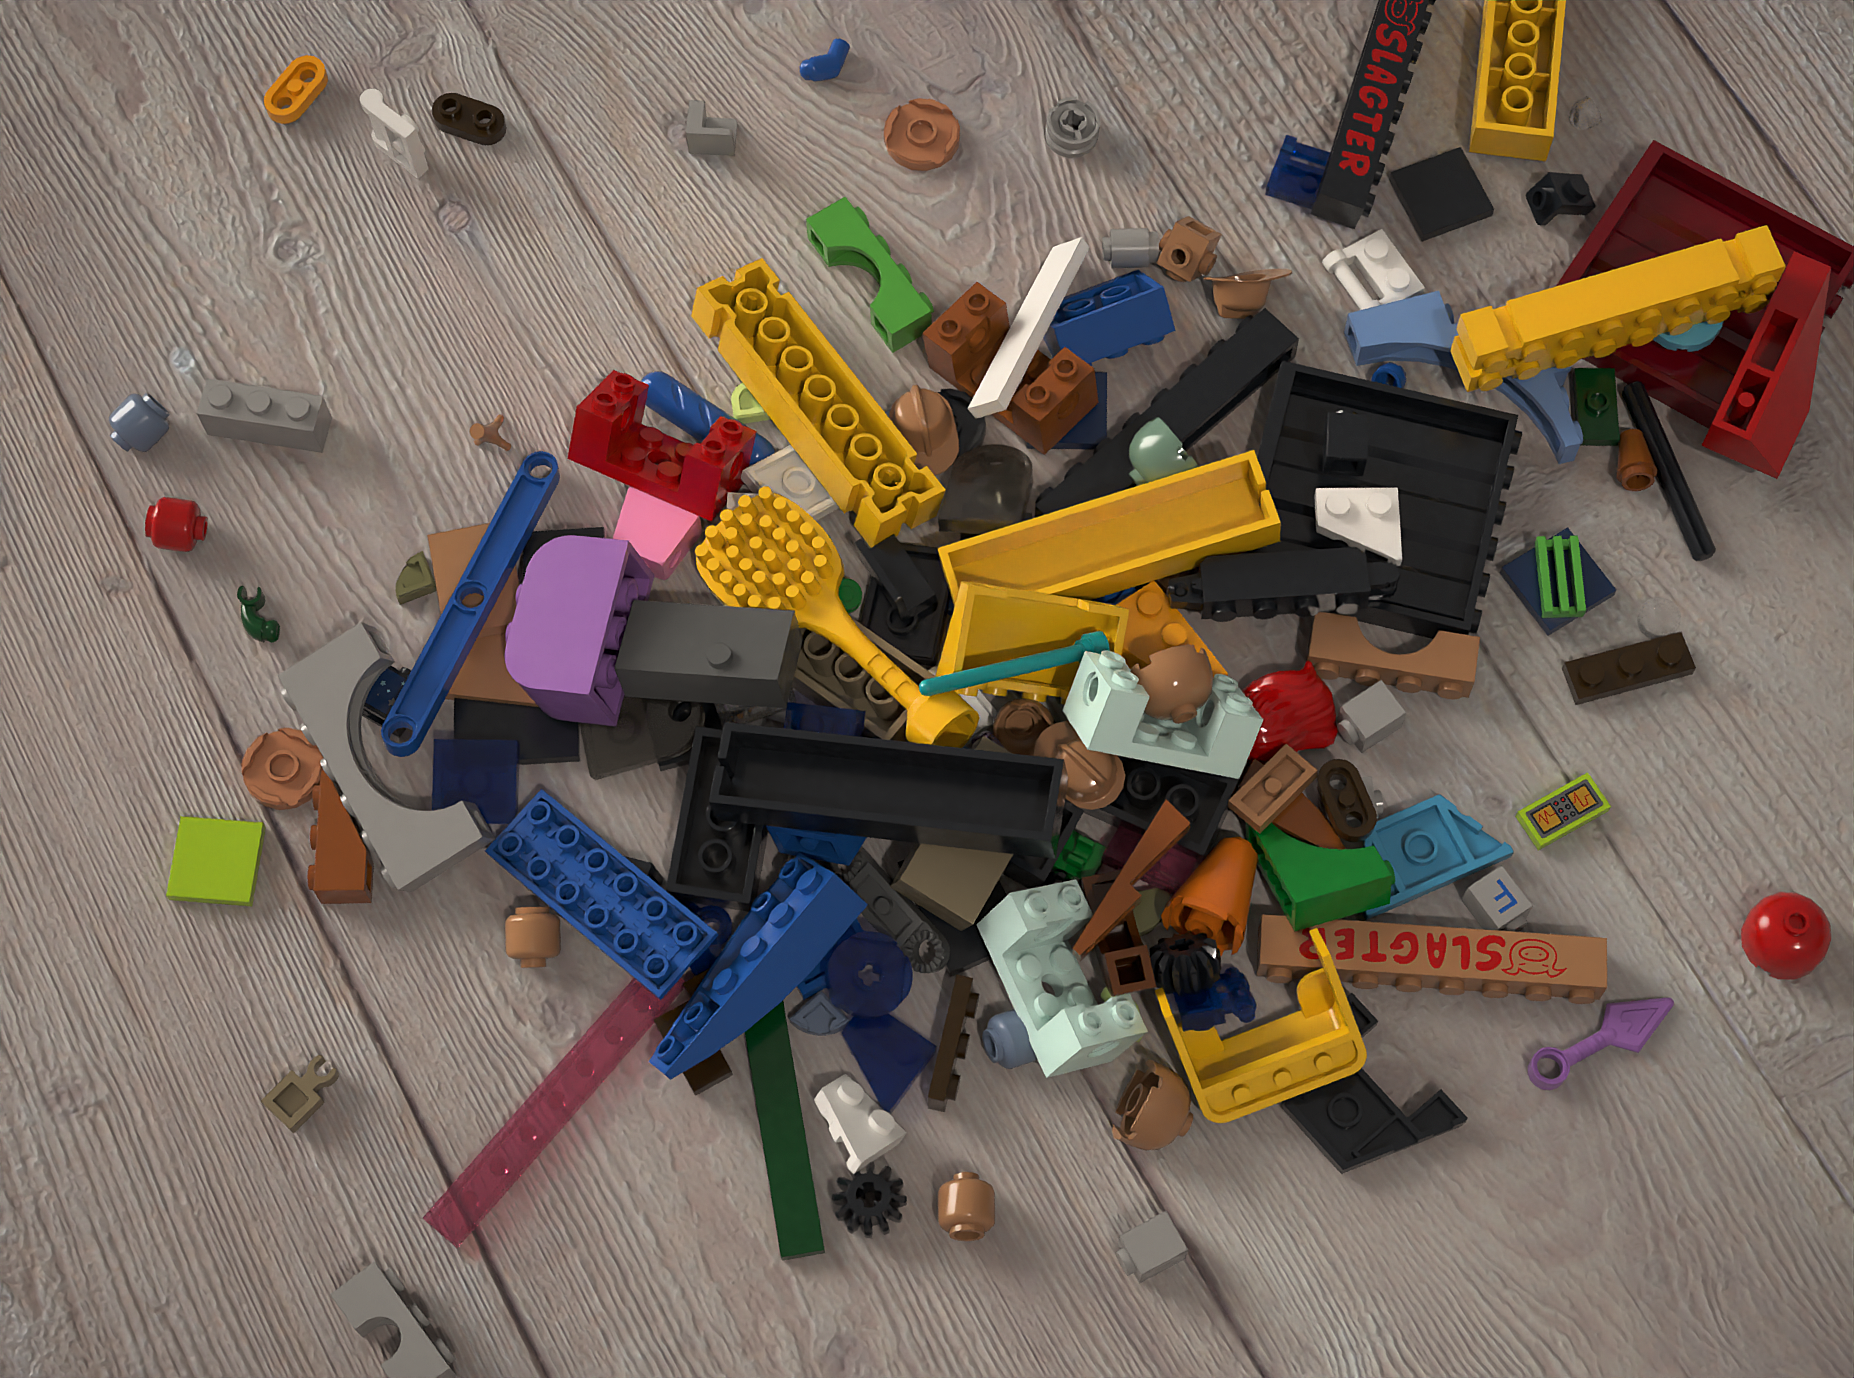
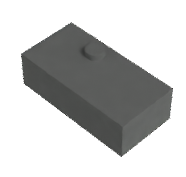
(709, 653)

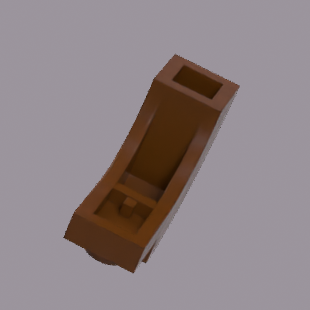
(1121, 953)

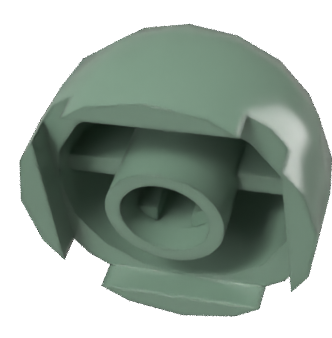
(1157, 453)

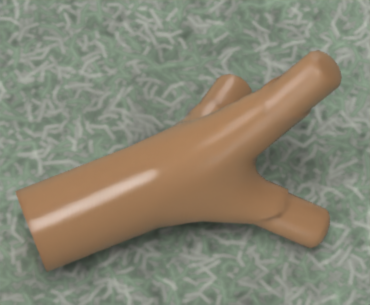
(489, 433)

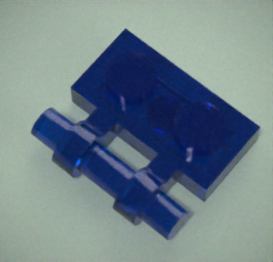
(1209, 1006)

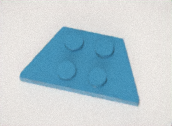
(1431, 849)

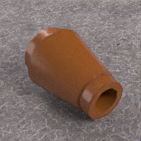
(1635, 463)

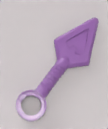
(1623, 1026)

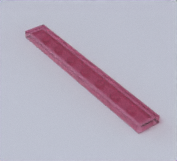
(547, 1111)

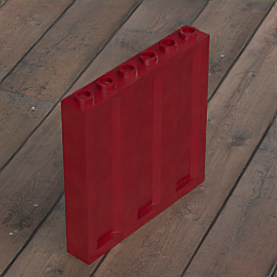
(1679, 205)

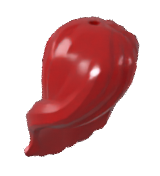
(1294, 711)

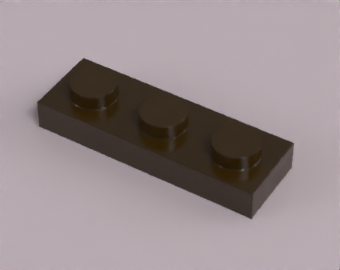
(1628, 668)
(953, 1044)

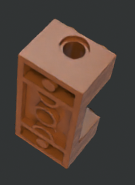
(1053, 390)

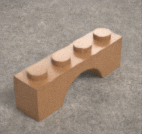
(1441, 667)

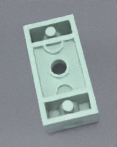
(1110, 718)
(1030, 945)

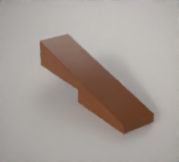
(1122, 898)

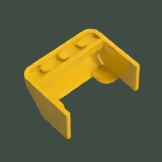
(1277, 1057)

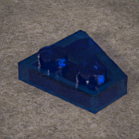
(887, 1056)

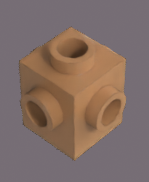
(1188, 250)

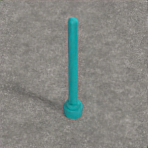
(1091, 642)

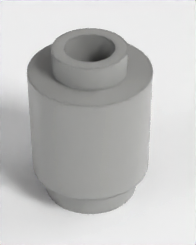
(1130, 248)

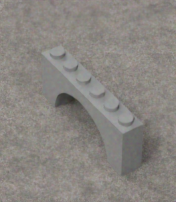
(330, 698)

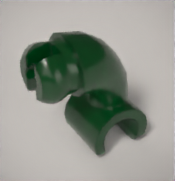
(254, 625)

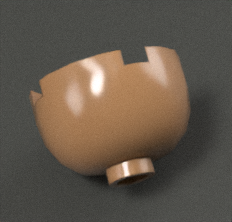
(1176, 682)
(1153, 1108)

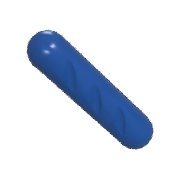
(692, 411)

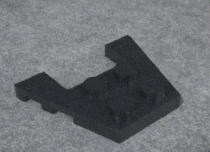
(1359, 1122)

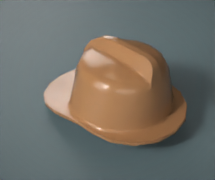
(1243, 292)
(929, 428)
(1093, 775)

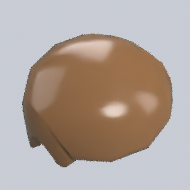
(1020, 725)

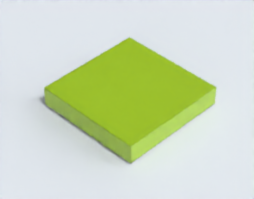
(216, 861)

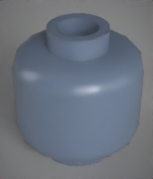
(139, 422)
(1008, 1041)

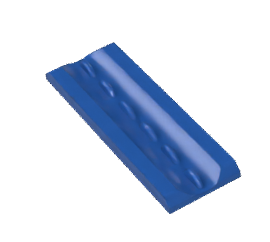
(601, 894)

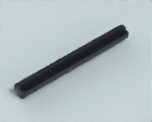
(1669, 472)

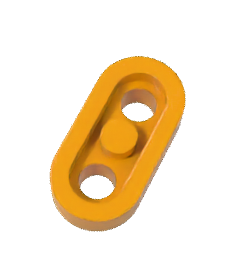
(293, 91)

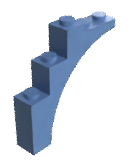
(1424, 332)

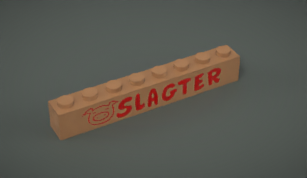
(1439, 959)

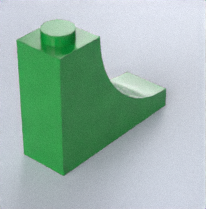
(1320, 882)

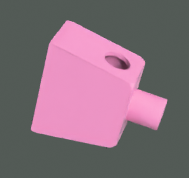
(657, 531)

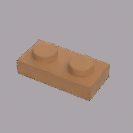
(1272, 788)

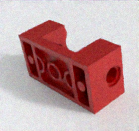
(615, 443)

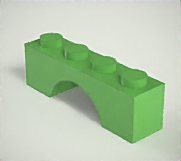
(844, 238)

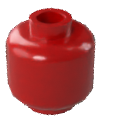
(175, 524)

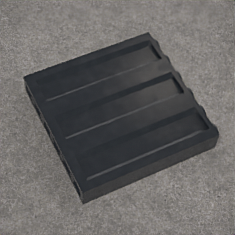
(1448, 477)

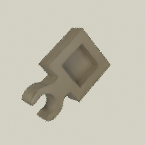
(297, 1098)

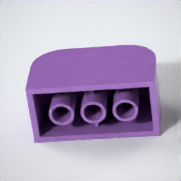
(573, 625)

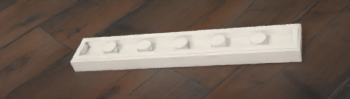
(1028, 328)

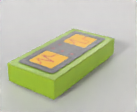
(1563, 811)

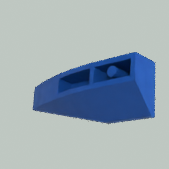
(762, 962)

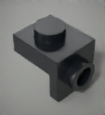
(1559, 195)

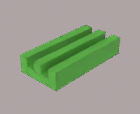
(1558, 544)

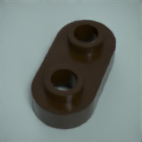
(466, 118)
(1347, 802)

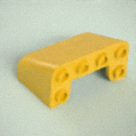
(1010, 623)

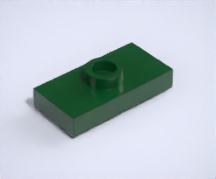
(1596, 406)

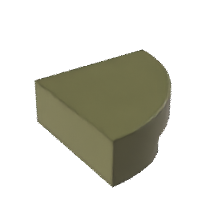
(415, 579)
(1149, 911)

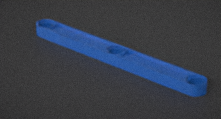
(460, 625)

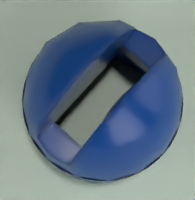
(1385, 371)

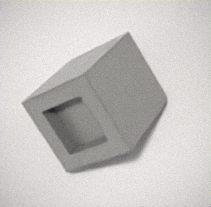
(709, 134)

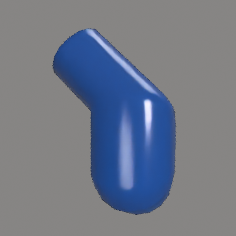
(828, 65)

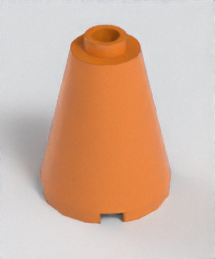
(1216, 895)

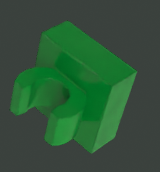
(1080, 857)

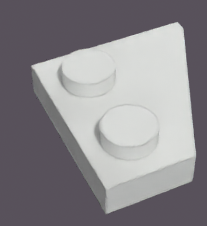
(1361, 519)
(858, 1122)

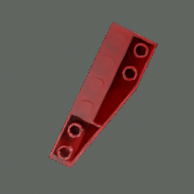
(1776, 374)

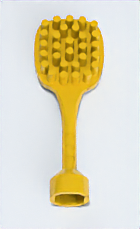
(782, 559)

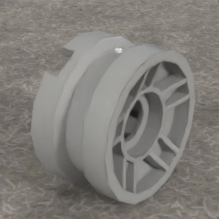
(1062, 137)

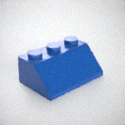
(1111, 318)

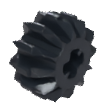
(1185, 963)
(884, 1191)

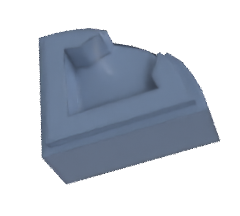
(819, 1017)

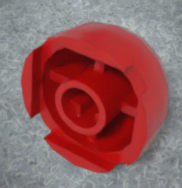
(1786, 935)

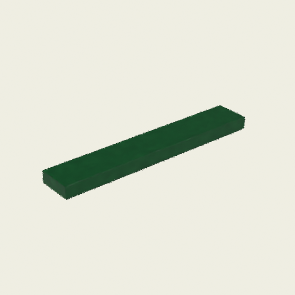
(784, 1136)

